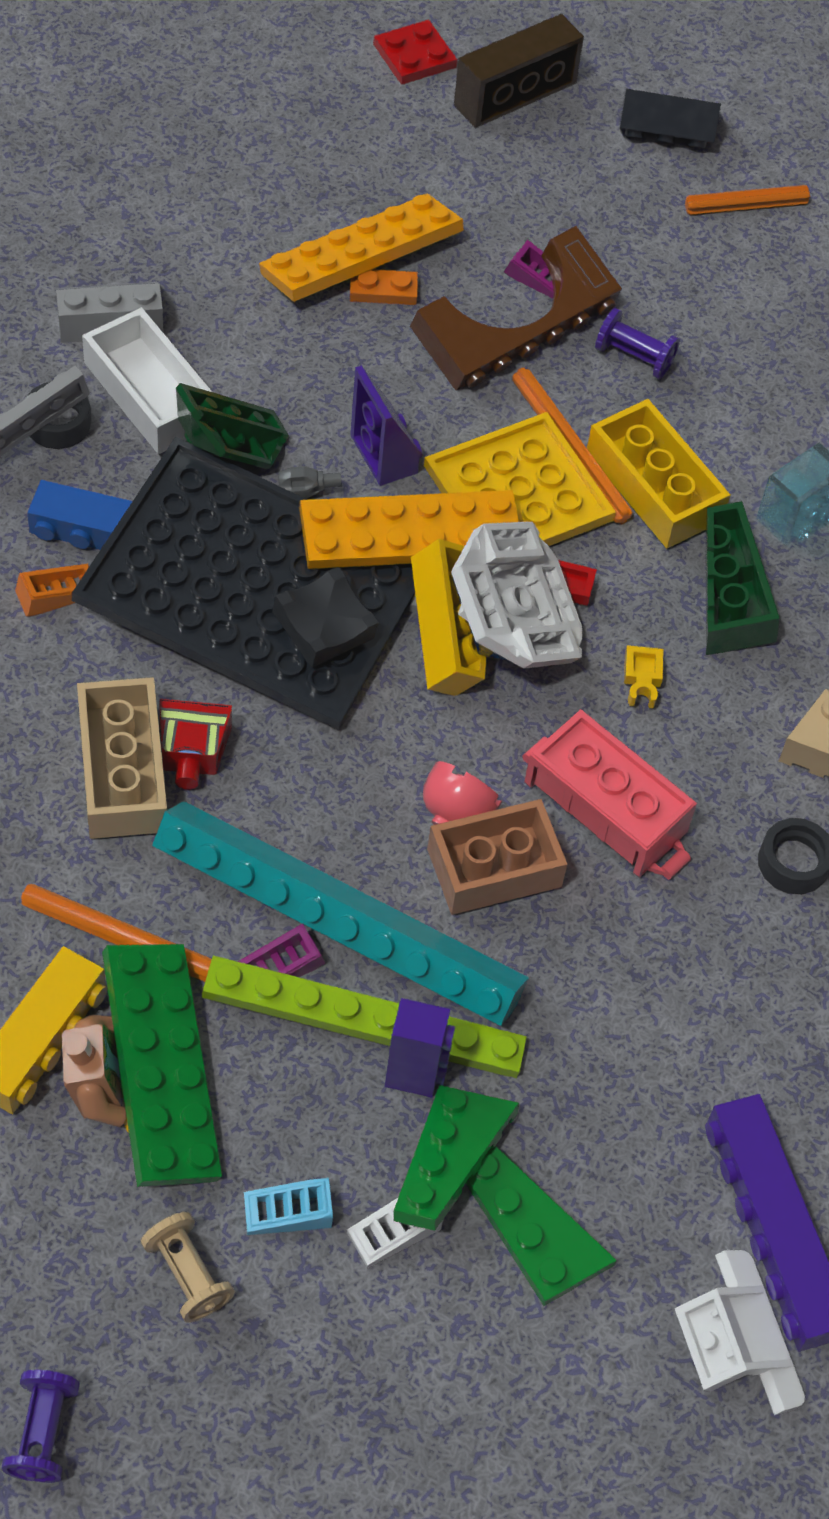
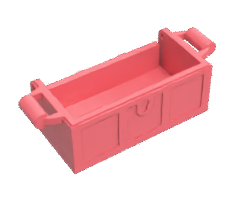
(613, 793)

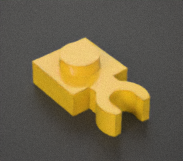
(644, 672)

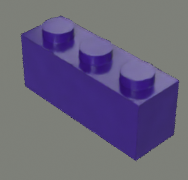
(419, 1048)

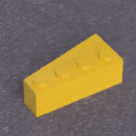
(446, 639)

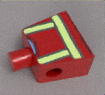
(193, 738)

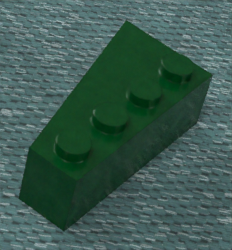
(737, 589)

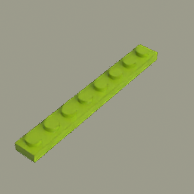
(351, 1013)

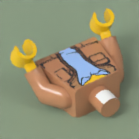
(93, 1070)

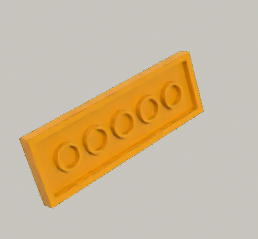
(360, 247)
(395, 527)

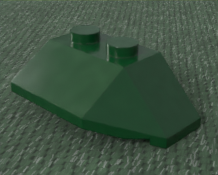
(230, 426)

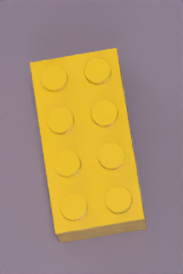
(656, 472)

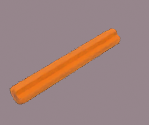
(747, 199)

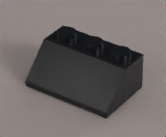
(669, 117)

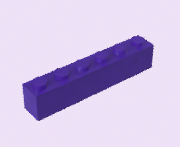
(776, 1217)

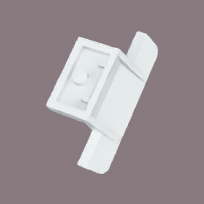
(737, 1334)

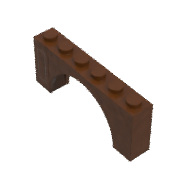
(472, 349)

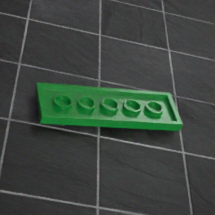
(161, 1065)

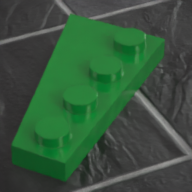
(536, 1231)

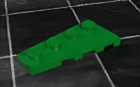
(450, 1151)

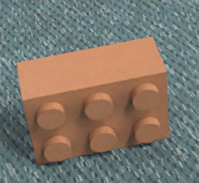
(496, 856)

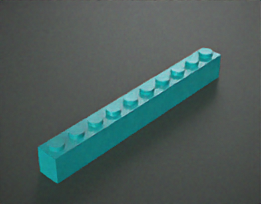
(341, 912)

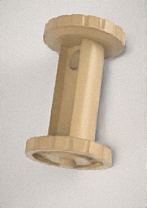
(187, 1266)

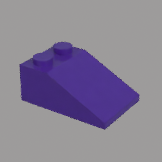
(381, 432)

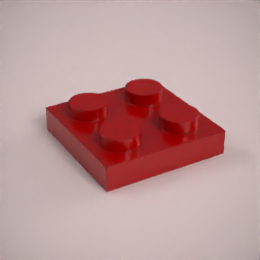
(415, 52)

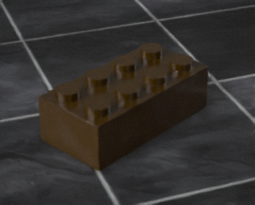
(518, 70)

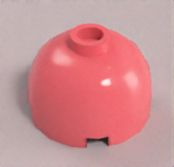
(456, 796)

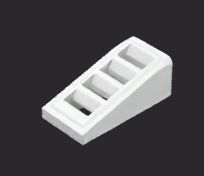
(388, 1248)

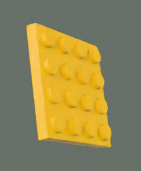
(540, 469)

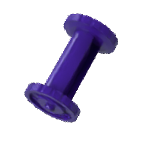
(637, 343)
(41, 1425)

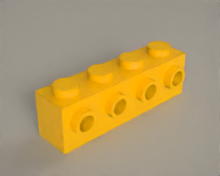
(34, 1030)

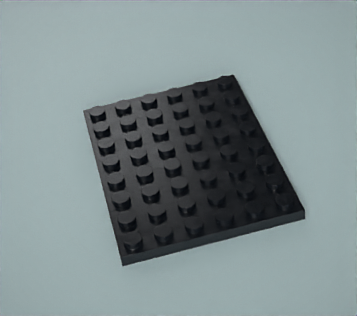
(202, 573)

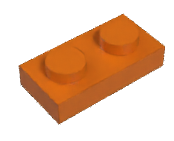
(384, 287)

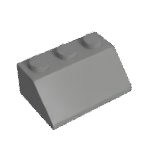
(93, 306)

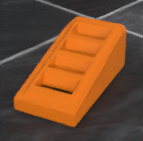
(33, 592)

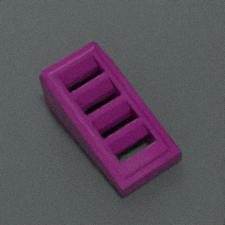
(526, 274)
(287, 942)

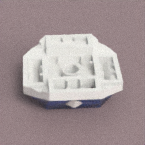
(516, 597)

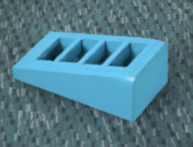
(305, 1220)

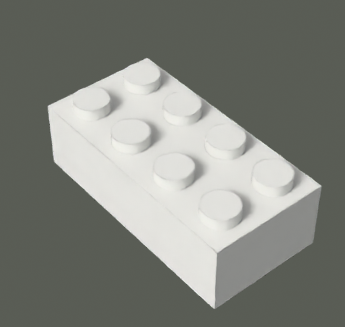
(141, 374)

